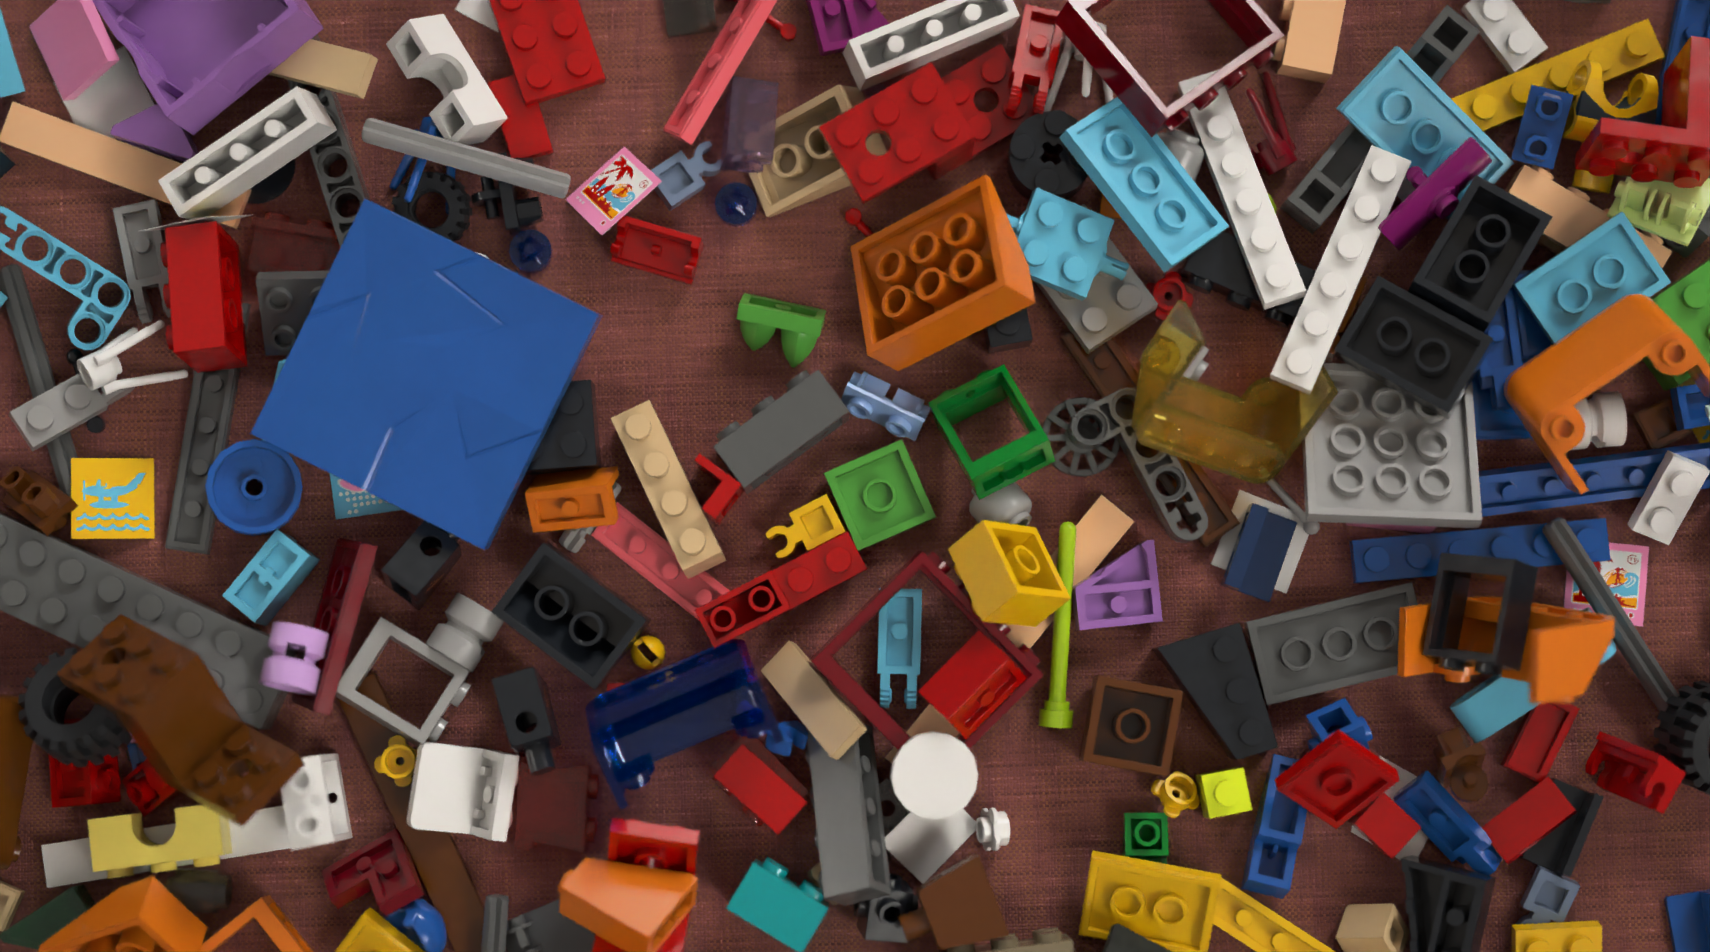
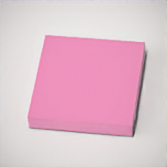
(74, 45)

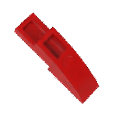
(780, 590)

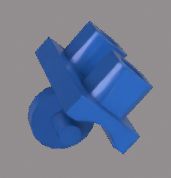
(1542, 126)

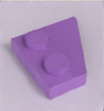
(1120, 592)

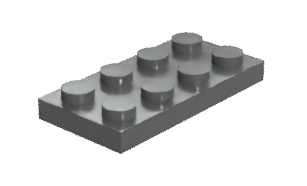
(1328, 644)

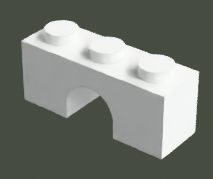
(433, 51)

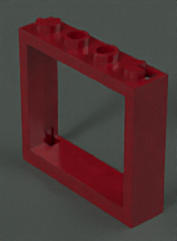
(1243, 17)
(935, 571)

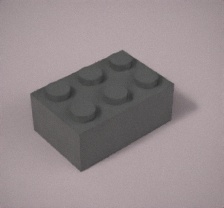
(781, 430)

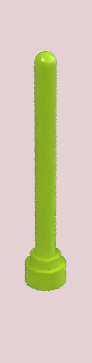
(1056, 709)

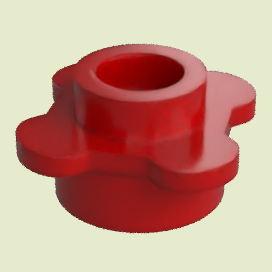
(1172, 284)

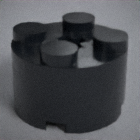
(1026, 151)

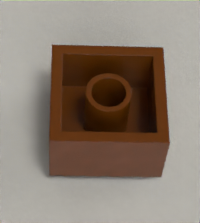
(1131, 725)

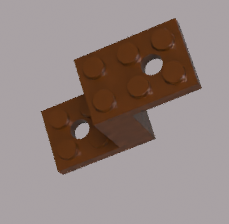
(181, 719)

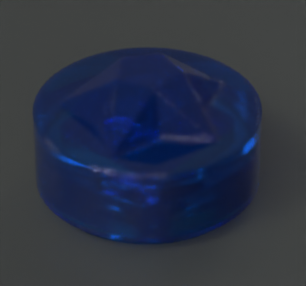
(736, 204)
(530, 251)

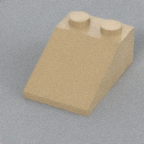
(802, 161)

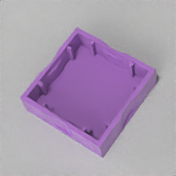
(207, 51)

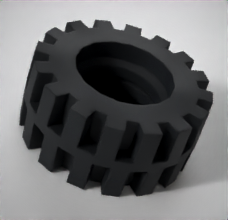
(453, 193)

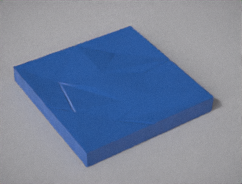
(426, 374)

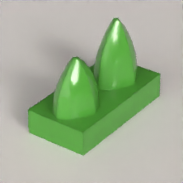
(798, 325)

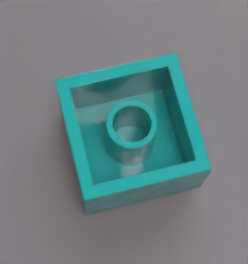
(779, 904)

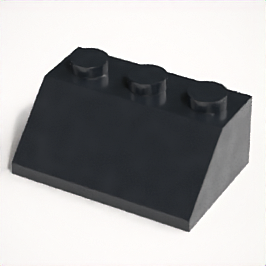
(571, 615)

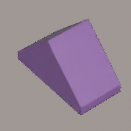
(156, 134)

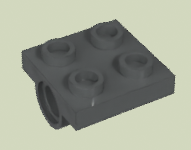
(285, 305)

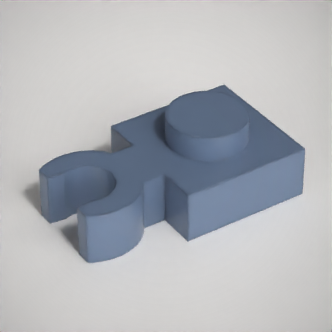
(682, 176)
(1548, 897)

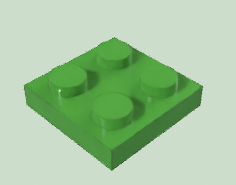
(879, 495)

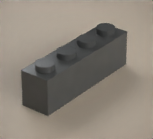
(849, 822)

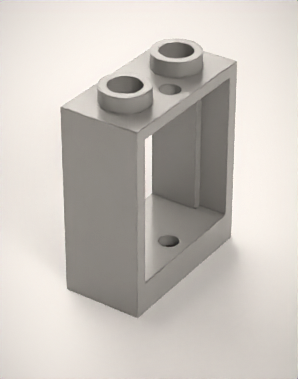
(364, 662)

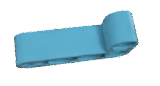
(86, 289)
(1498, 703)

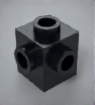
(879, 916)

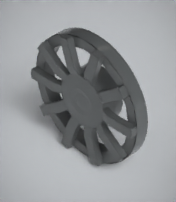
(1087, 431)

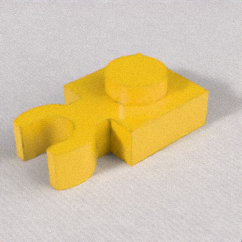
(812, 525)

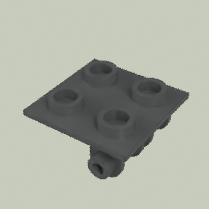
(547, 931)

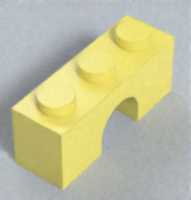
(121, 843)

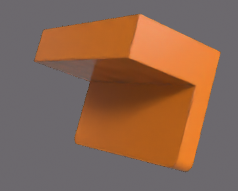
(572, 499)

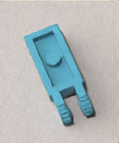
(900, 644)

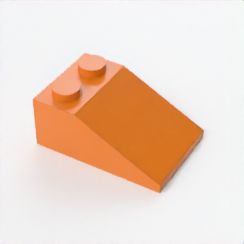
(132, 920)

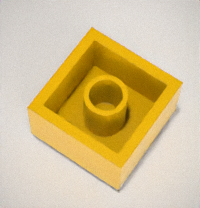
(1008, 574)

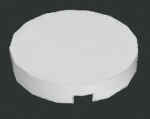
(934, 775)

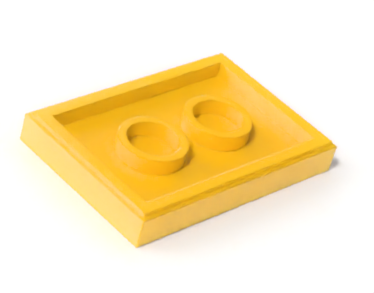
(1152, 899)

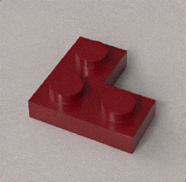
(379, 867)

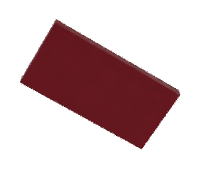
(338, 616)

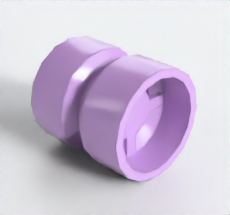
(292, 673)

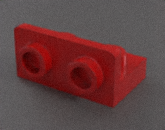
(86, 784)

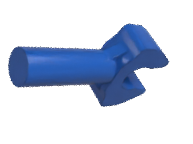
(792, 732)

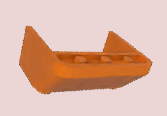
(1585, 360)
(1558, 654)

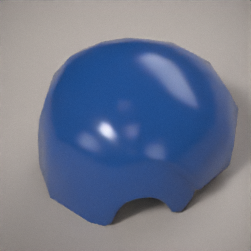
(421, 925)

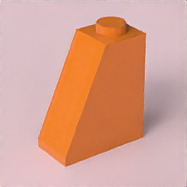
(627, 902)

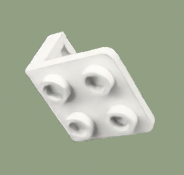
(463, 790)

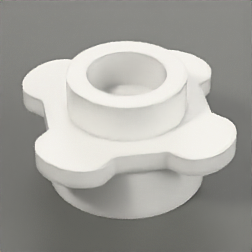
(992, 829)

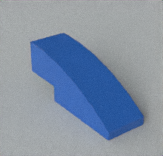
(1274, 837)

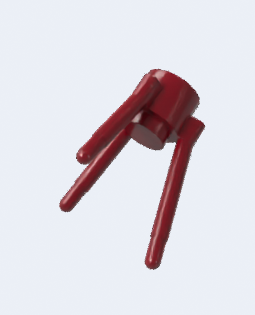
(1278, 148)

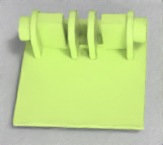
(1662, 207)

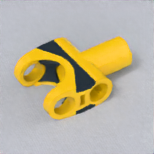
(1590, 104)

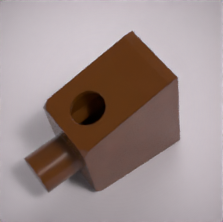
(956, 907)

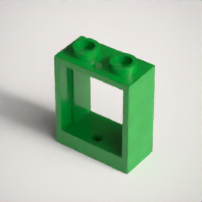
(1008, 462)

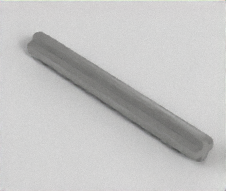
(465, 157)

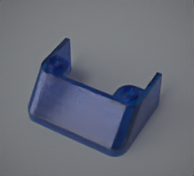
(675, 711)

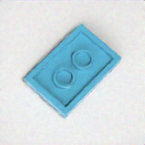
(1590, 277)

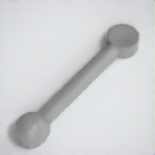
(1309, 527)

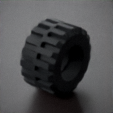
(44, 716)
(1686, 734)

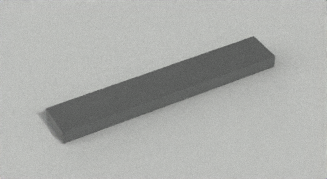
(204, 438)

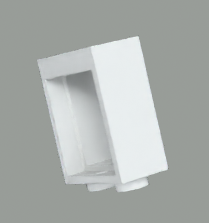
(307, 809)

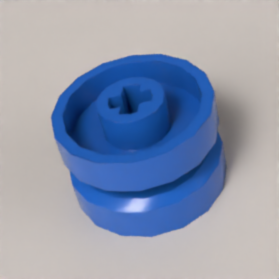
(229, 480)

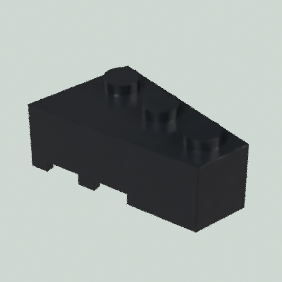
(1223, 688)

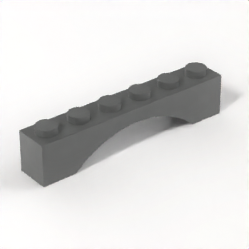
(1341, 163)

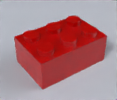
(204, 297)

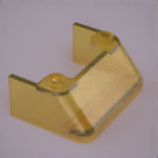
(1215, 429)

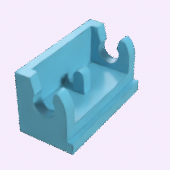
(271, 578)

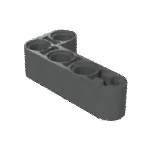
(1146, 469)

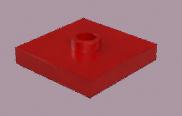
(1337, 779)

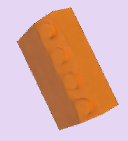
(939, 275)

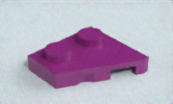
(841, 21)

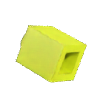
(1223, 792)

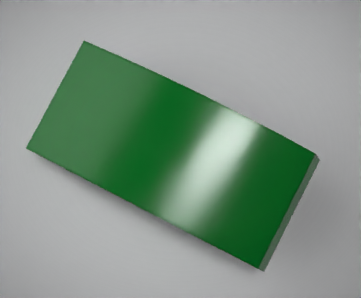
(1146, 836)

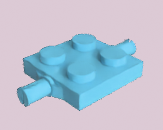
(1065, 244)

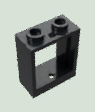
(1449, 608)

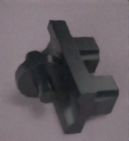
(516, 212)

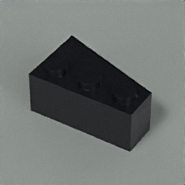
(1445, 905)

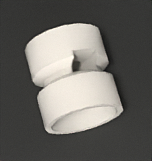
(1604, 420)

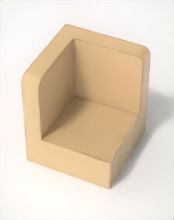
(1372, 929)

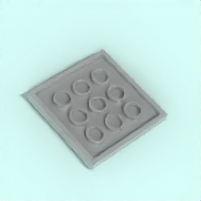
(1390, 458)

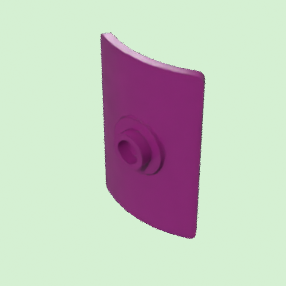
(1435, 194)

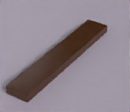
(1111, 371)

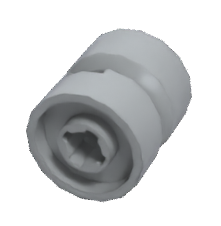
(465, 632)

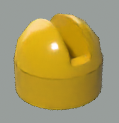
(654, 645)

